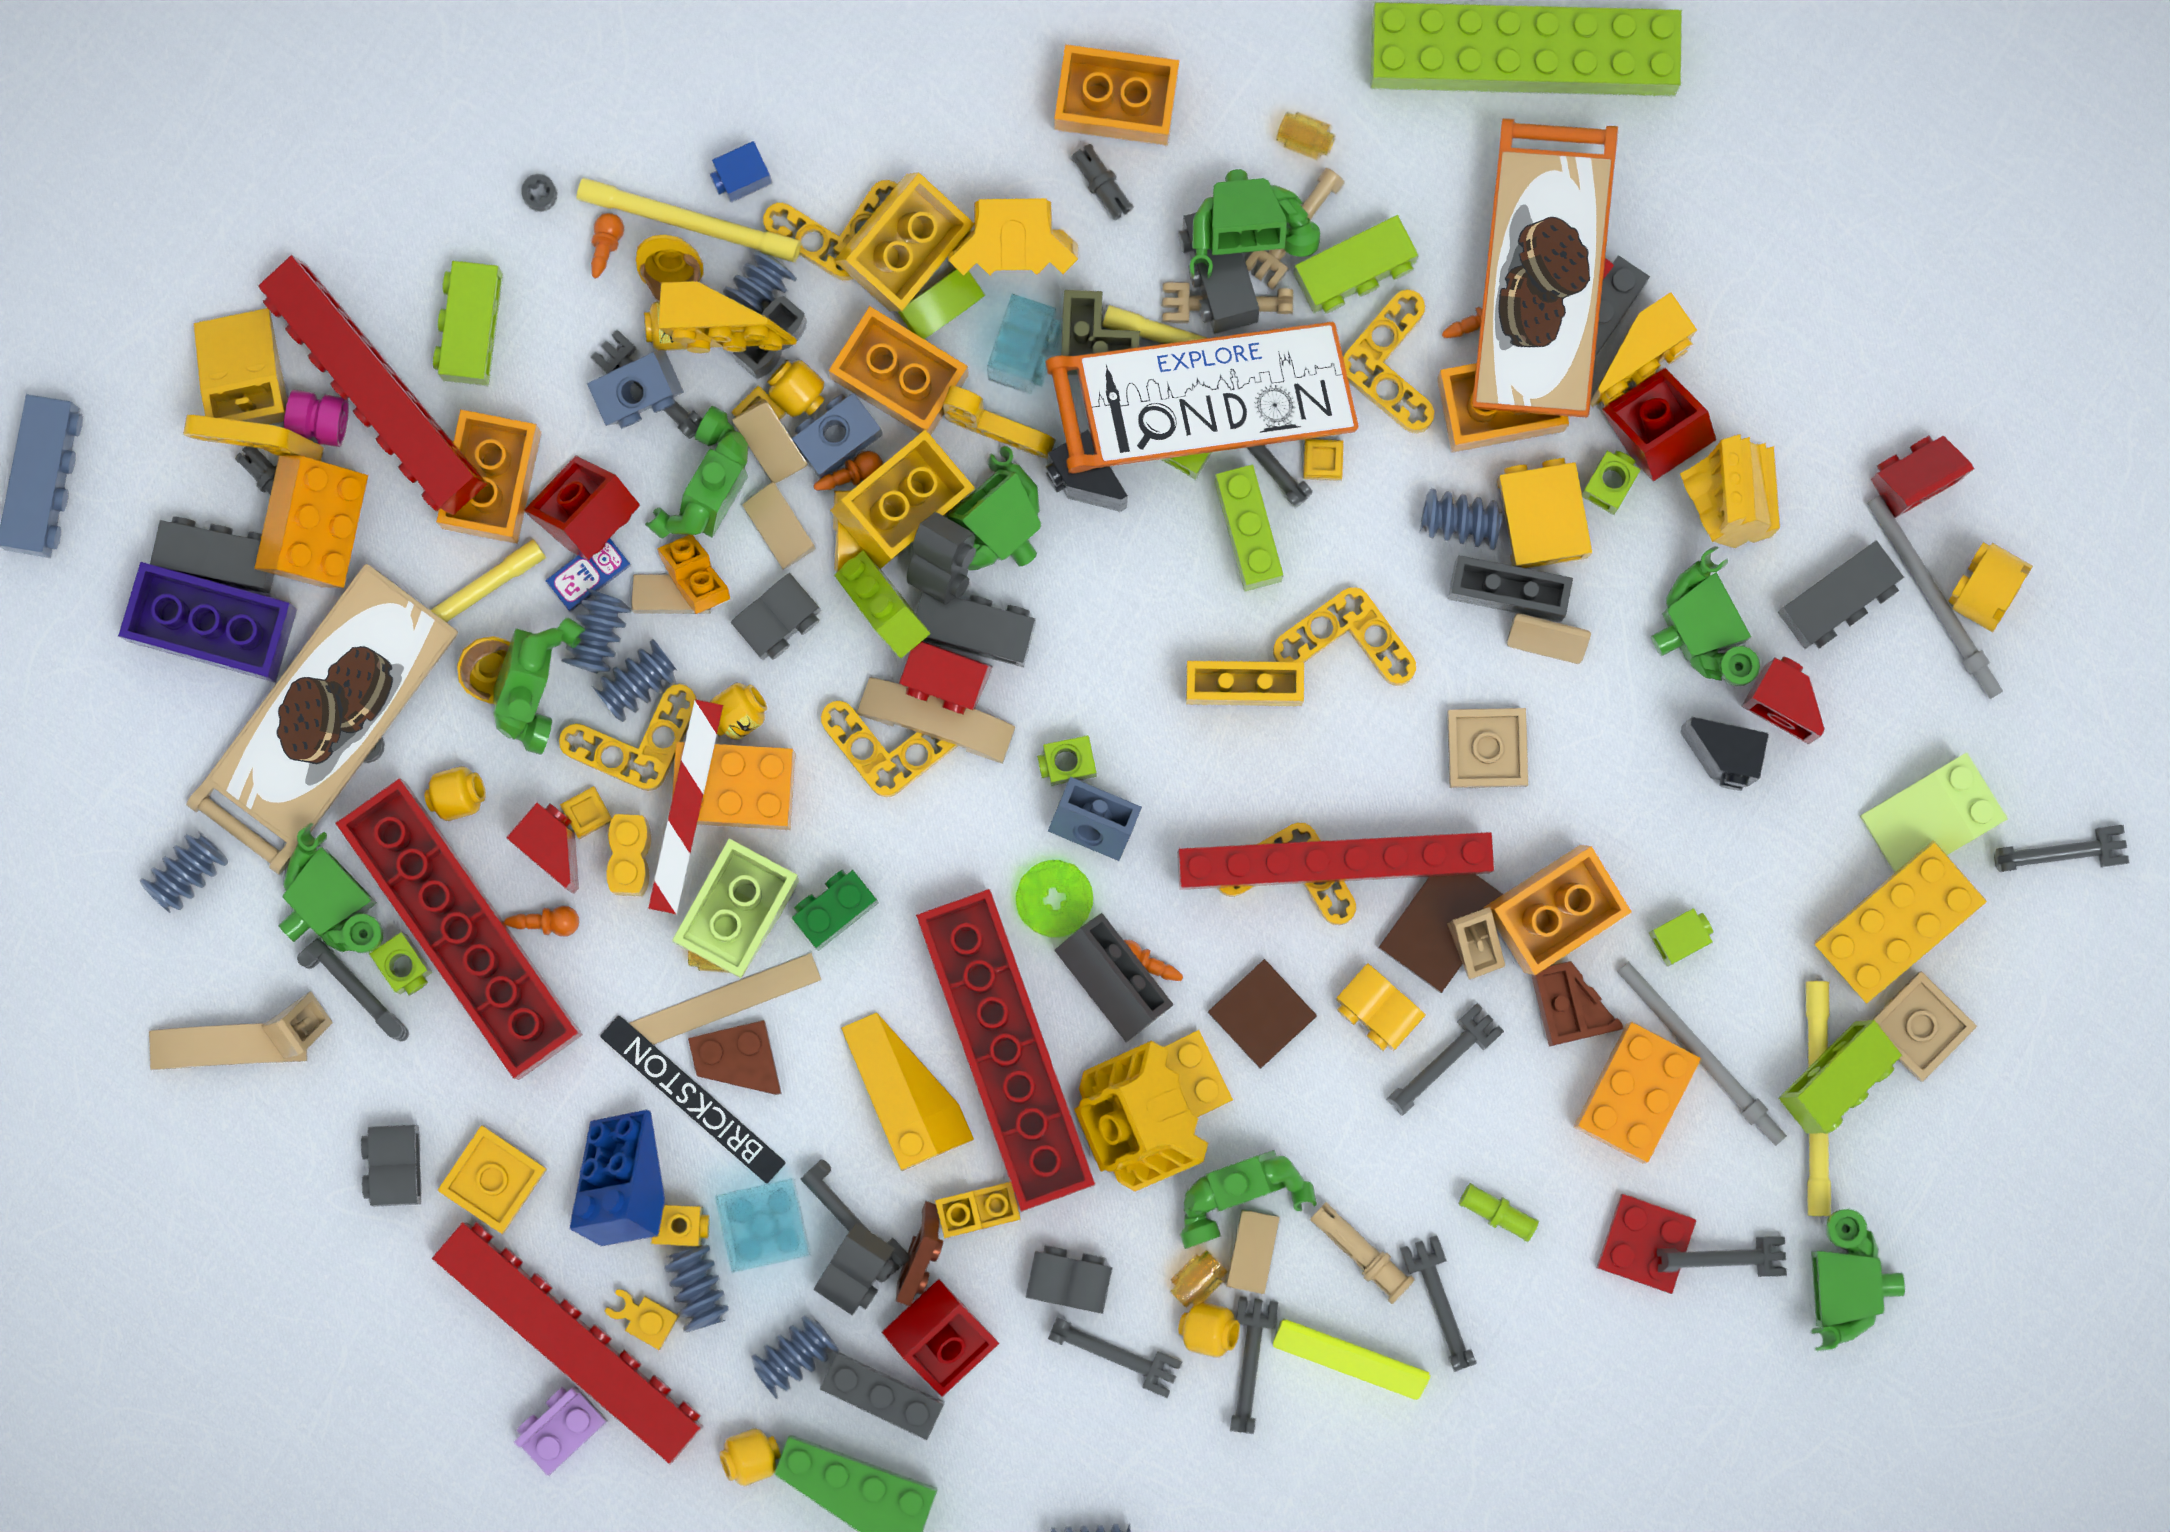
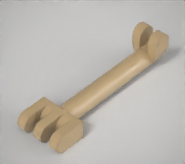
(1328, 182)
(1281, 304)

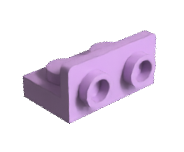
(559, 1429)

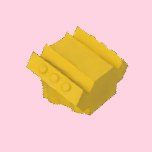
(1014, 237)
(1736, 492)
(1138, 1118)

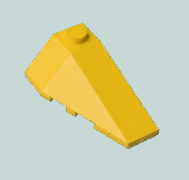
(908, 1099)

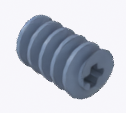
(760, 282)
(1461, 518)
(597, 632)
(636, 681)
(184, 872)
(696, 1288)
(793, 1355)

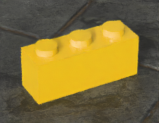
(1244, 683)

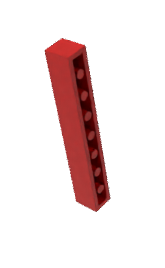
(372, 386)
(1335, 861)
(569, 1342)

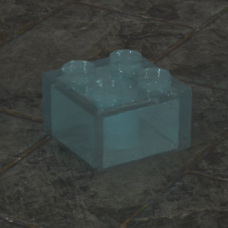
(1022, 344)
(763, 1225)

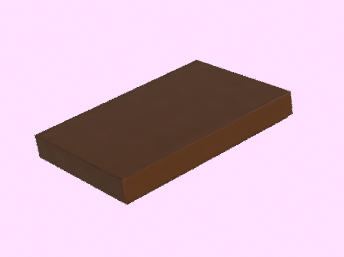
(1422, 935)

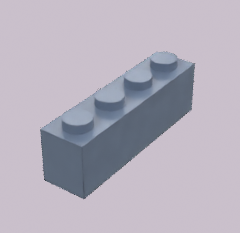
(39, 476)

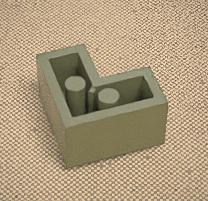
(1083, 329)

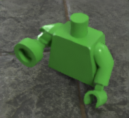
(1251, 218)
(713, 484)
(1001, 514)
(1705, 622)
(524, 681)
(327, 899)
(1238, 1185)
(1849, 1285)

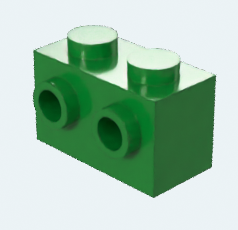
(834, 909)

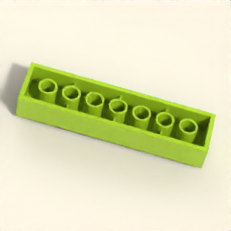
(1526, 49)

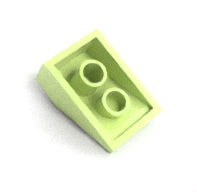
(1943, 807)
(736, 908)

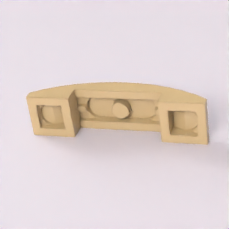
(974, 730)
(214, 1047)

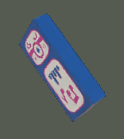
(579, 574)

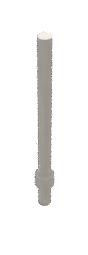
(1974, 661)
(1753, 1110)

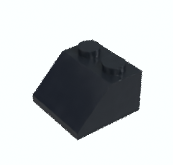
(1092, 486)
(1727, 751)

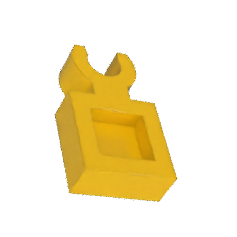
(647, 1321)

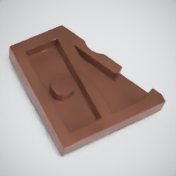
(1570, 1006)
(737, 1057)
(922, 1250)

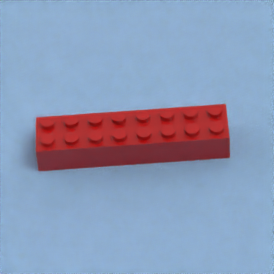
(459, 929)
(1005, 1050)

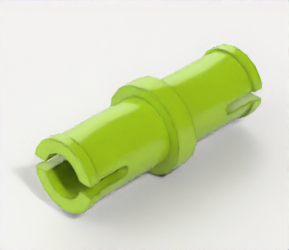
(1498, 1212)

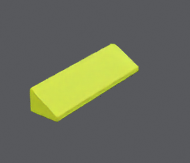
(1350, 1359)

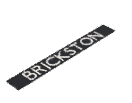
(693, 1099)

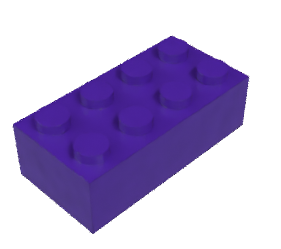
(207, 622)

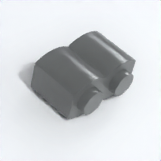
(788, 317)
(941, 558)
(777, 617)
(393, 1165)
(855, 1269)
(1069, 1280)

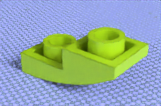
(941, 303)

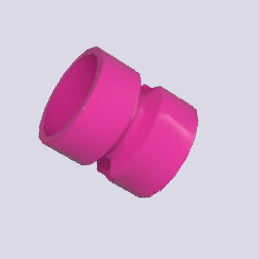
(317, 418)

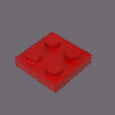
(1634, 1240)

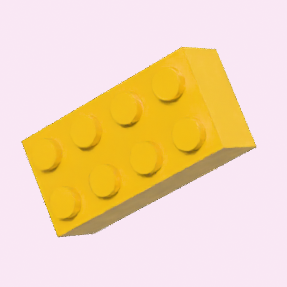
(1900, 921)

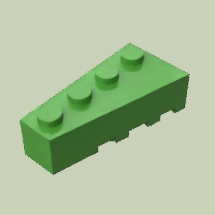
(855, 1490)

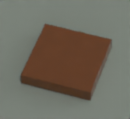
(1262, 1014)

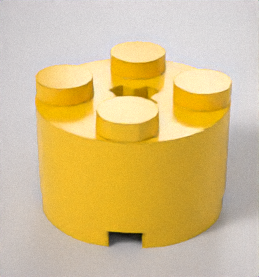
(1991, 587)

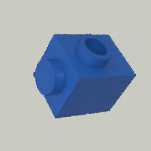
(740, 172)

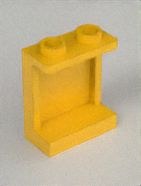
(1544, 514)

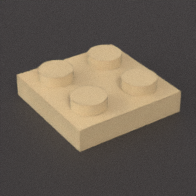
(1487, 748)
(1923, 1025)

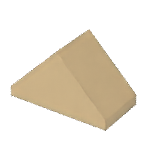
(1477, 943)
(297, 1026)

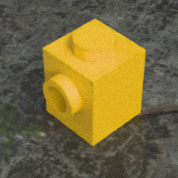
(682, 1226)

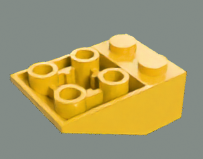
(708, 320)
(1656, 335)
(240, 368)

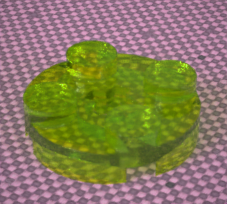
(1066, 880)

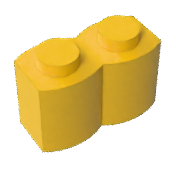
(627, 866)
(1380, 1008)

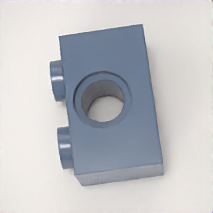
(614, 395)
(826, 456)
(1094, 819)

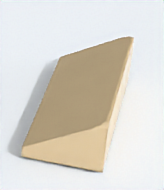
(769, 441)
(778, 526)
(658, 596)
(1548, 638)
(1252, 1251)

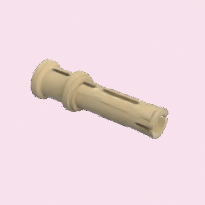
(1375, 1265)

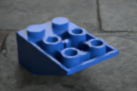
(619, 1181)

